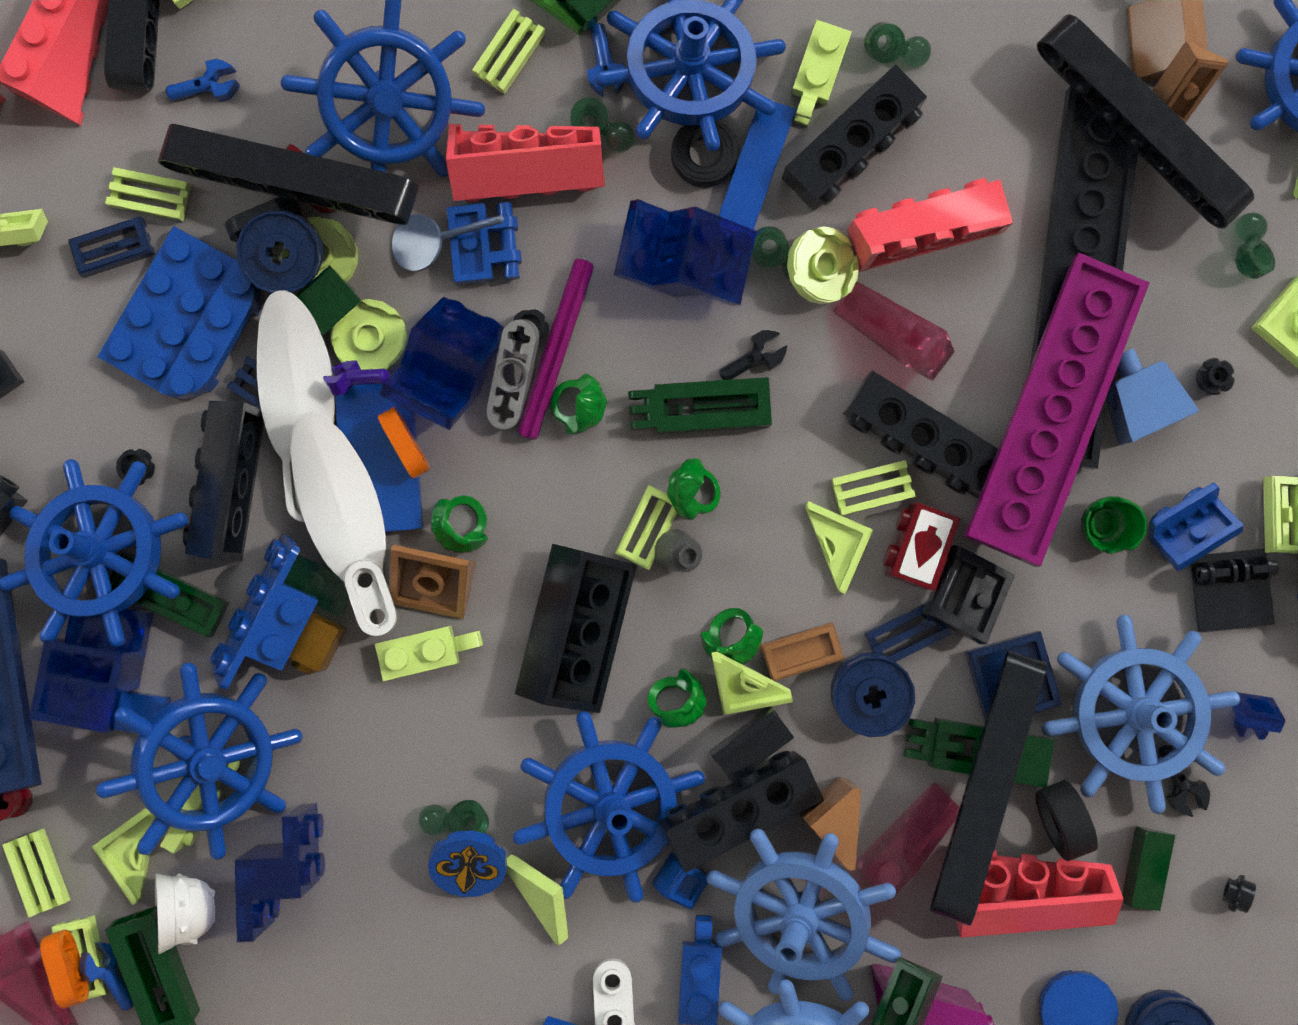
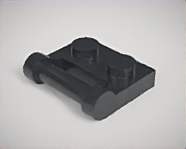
(979, 600)

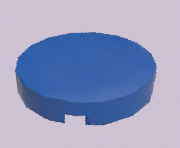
(1077, 1000)

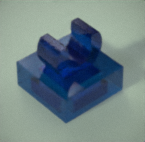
(1258, 714)

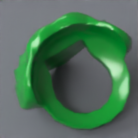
(589, 404)
(685, 484)
(446, 535)
(740, 651)
(693, 707)

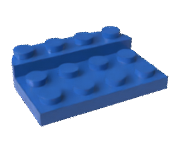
(183, 318)

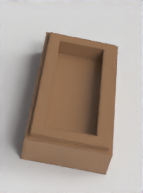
(802, 651)

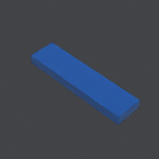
(756, 166)

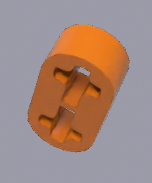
(403, 442)
(62, 969)

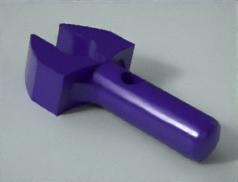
(350, 374)

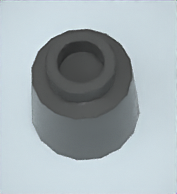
(678, 551)

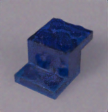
(685, 252)
(444, 362)
(84, 675)
(278, 871)

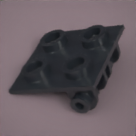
(1233, 589)

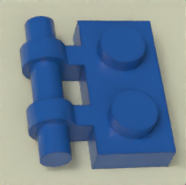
(472, 252)

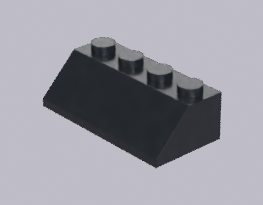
(224, 481)
(575, 629)

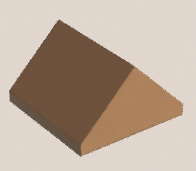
(1159, 31)
(430, 581)
(838, 816)

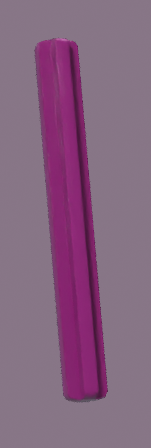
(555, 349)

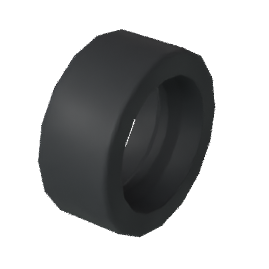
(1066, 820)

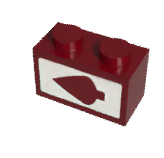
(921, 546)

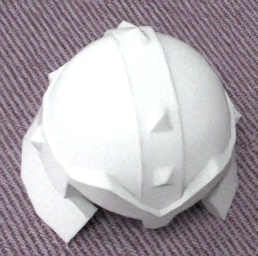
(183, 910)

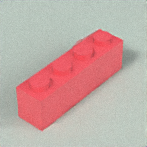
(55, 54)
(522, 161)
(930, 224)
(1044, 896)

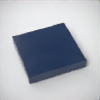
(987, 661)

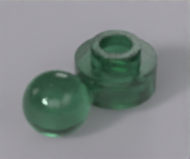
(914, 50)
(618, 135)
(1254, 256)
(773, 257)
(436, 819)

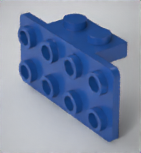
(270, 618)

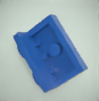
(1193, 527)

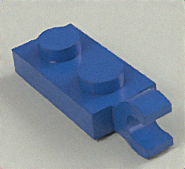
(700, 976)

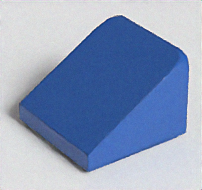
(678, 885)

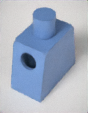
(1145, 399)

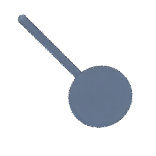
(420, 241)

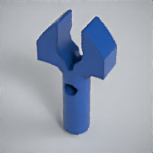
(603, 58)
(207, 83)
(108, 974)

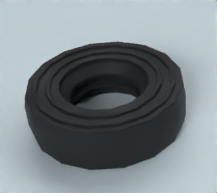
(703, 175)

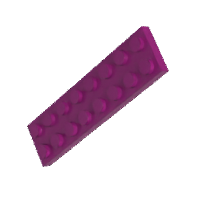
(1057, 410)

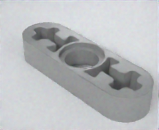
(509, 344)

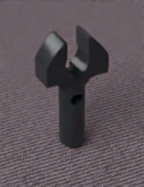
(755, 356)
(1181, 785)

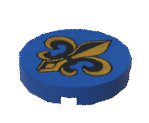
(467, 864)

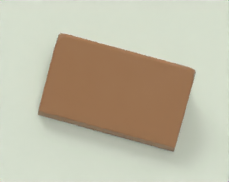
(1189, 79)

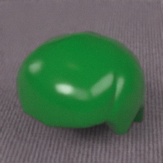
(1113, 524)

